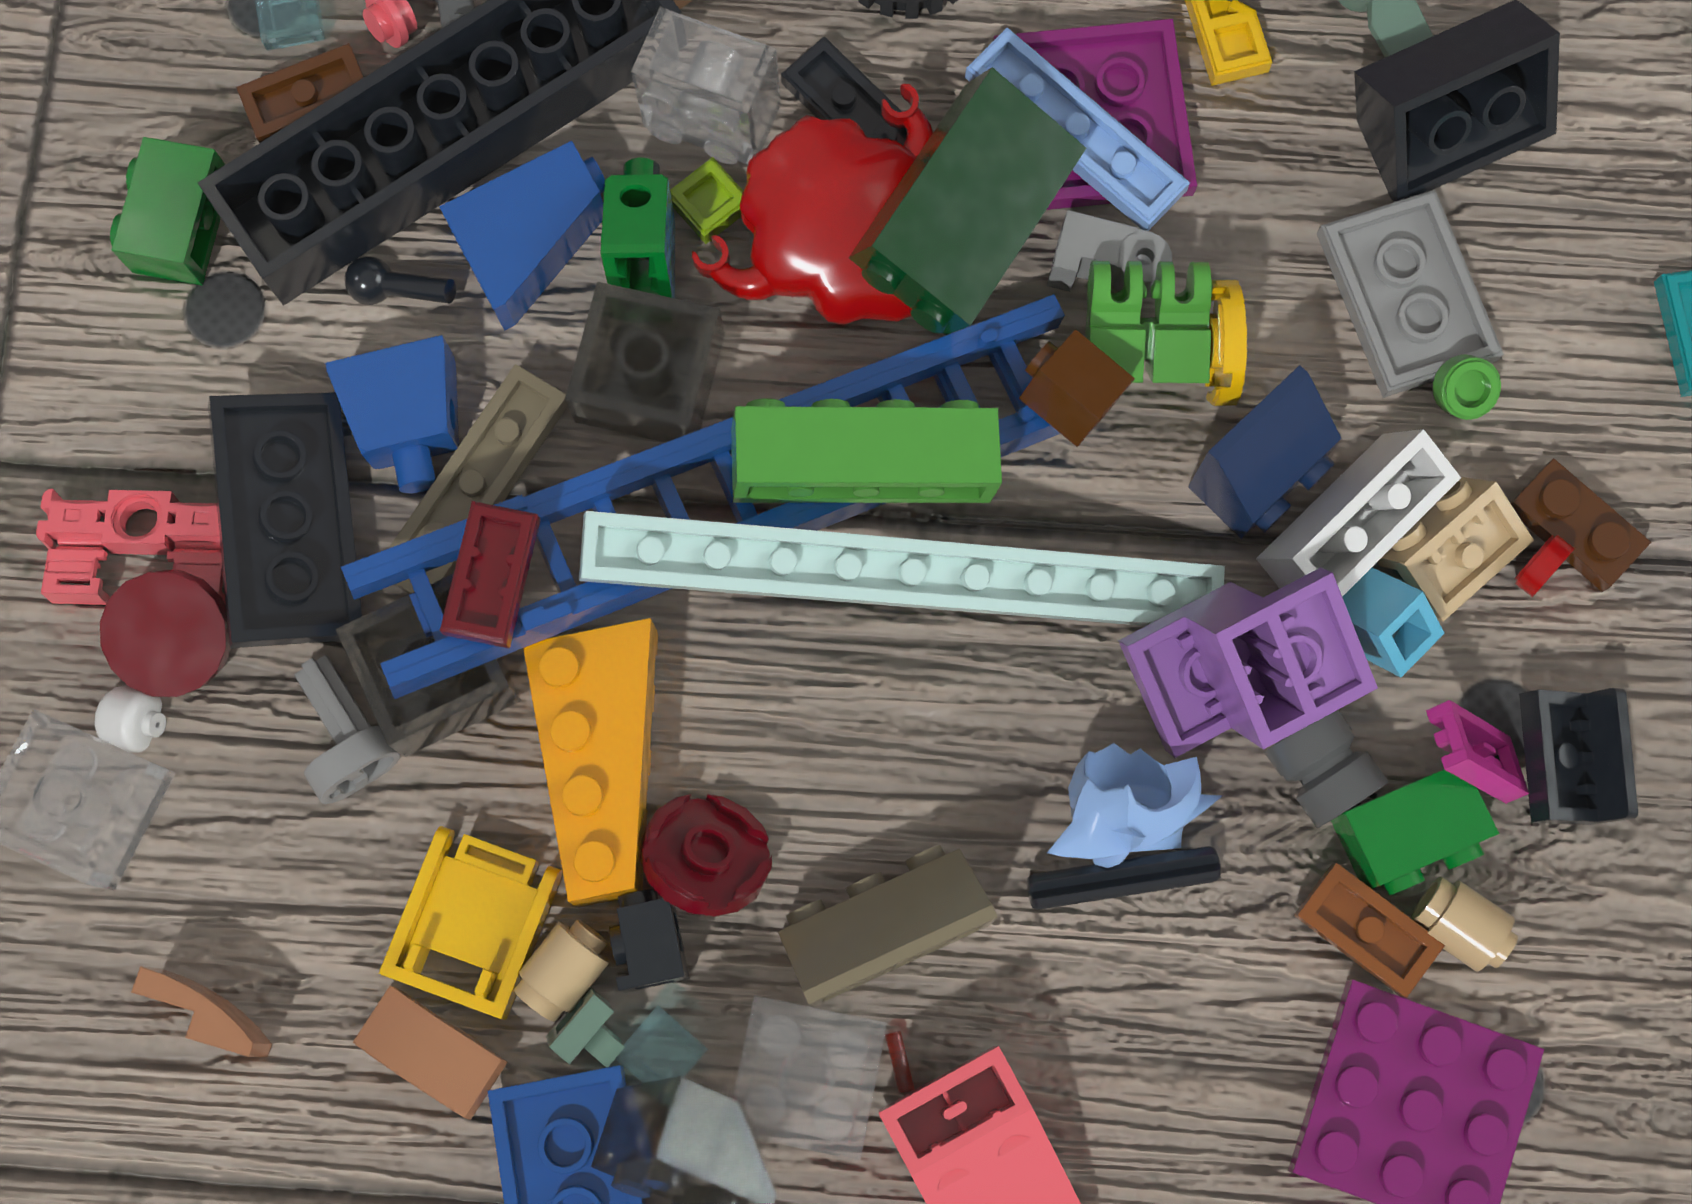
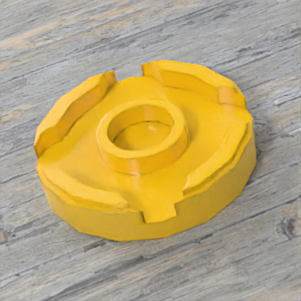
(1228, 343)

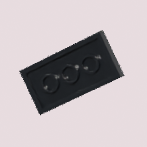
(283, 517)

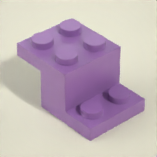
(1249, 663)

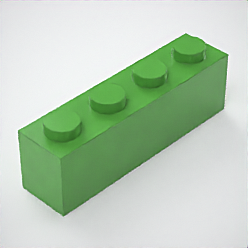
(865, 453)

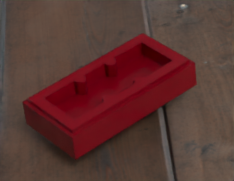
(490, 574)

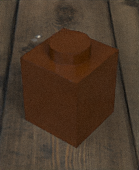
(1074, 386)

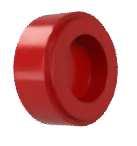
(1543, 565)

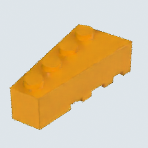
(595, 736)

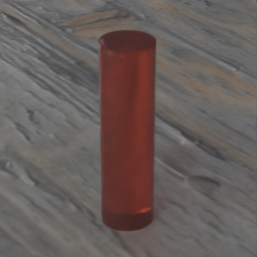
(899, 1062)

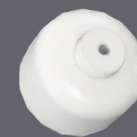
(129, 718)

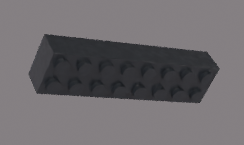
(422, 131)

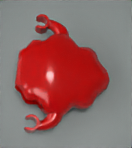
(810, 207)

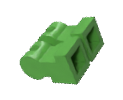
(1172, 342)

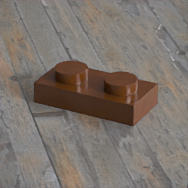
(296, 90)
(1566, 507)

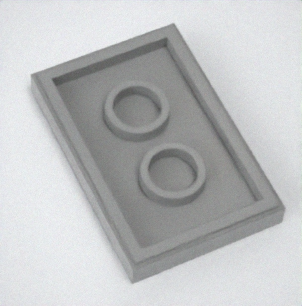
(1407, 291)

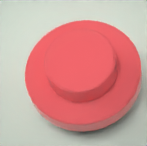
(390, 21)

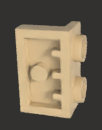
(1459, 544)

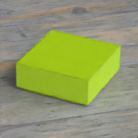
(708, 200)

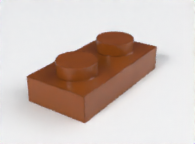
(1369, 930)

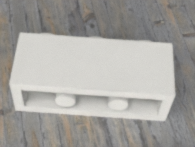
(1363, 511)

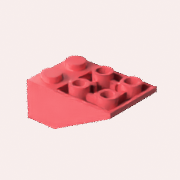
(977, 1139)

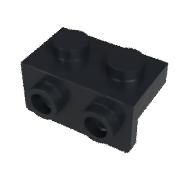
(1578, 756)

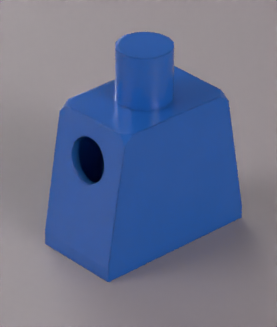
(401, 407)

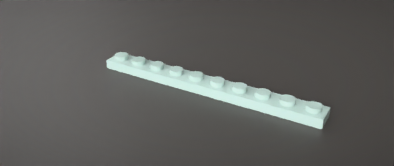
(886, 570)

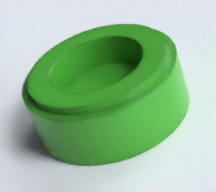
(1466, 386)

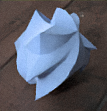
(1129, 805)

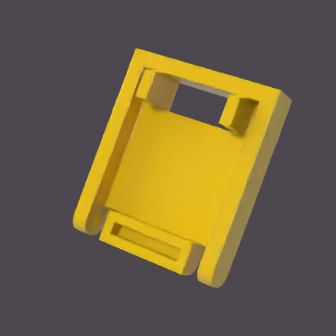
(476, 912)

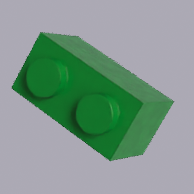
(166, 216)
(1413, 828)

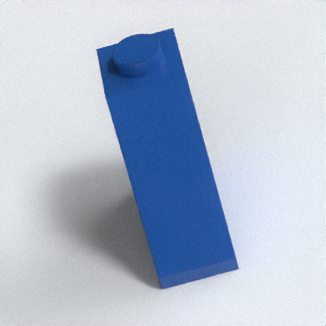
(527, 226)

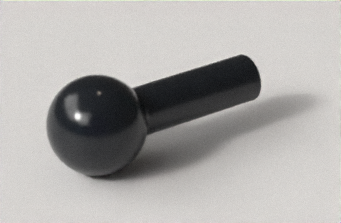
(372, 281)

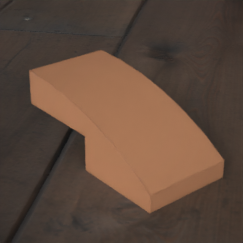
(214, 1017)
(430, 1052)

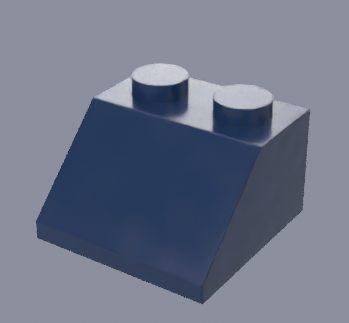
(1268, 456)

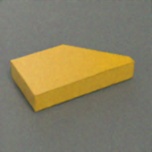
(1229, 39)

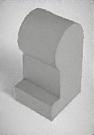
(1097, 239)

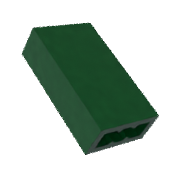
(967, 204)

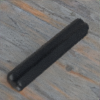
(1128, 878)

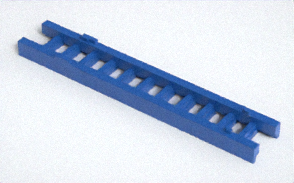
(656, 466)

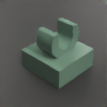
(586, 1030)

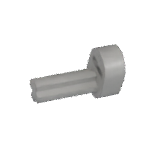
(360, 748)

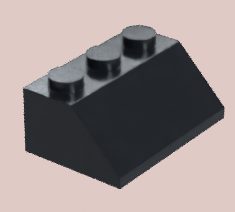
(1460, 99)

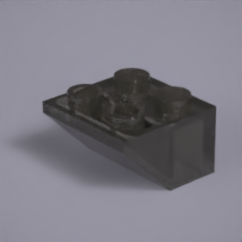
(681, 1146)

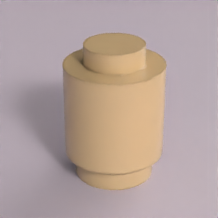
(1466, 924)
(562, 969)

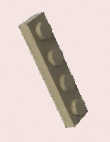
(487, 458)

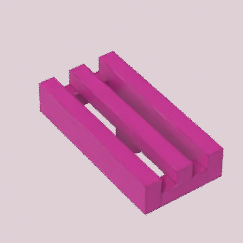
(1472, 752)

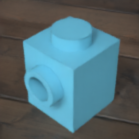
(1391, 621)

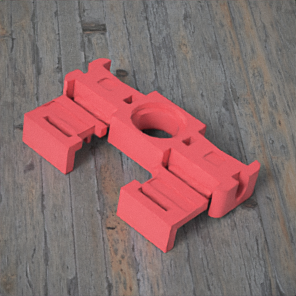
(82, 538)

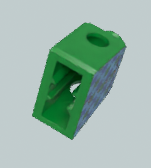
(636, 225)

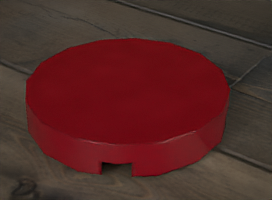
(165, 633)
(705, 855)

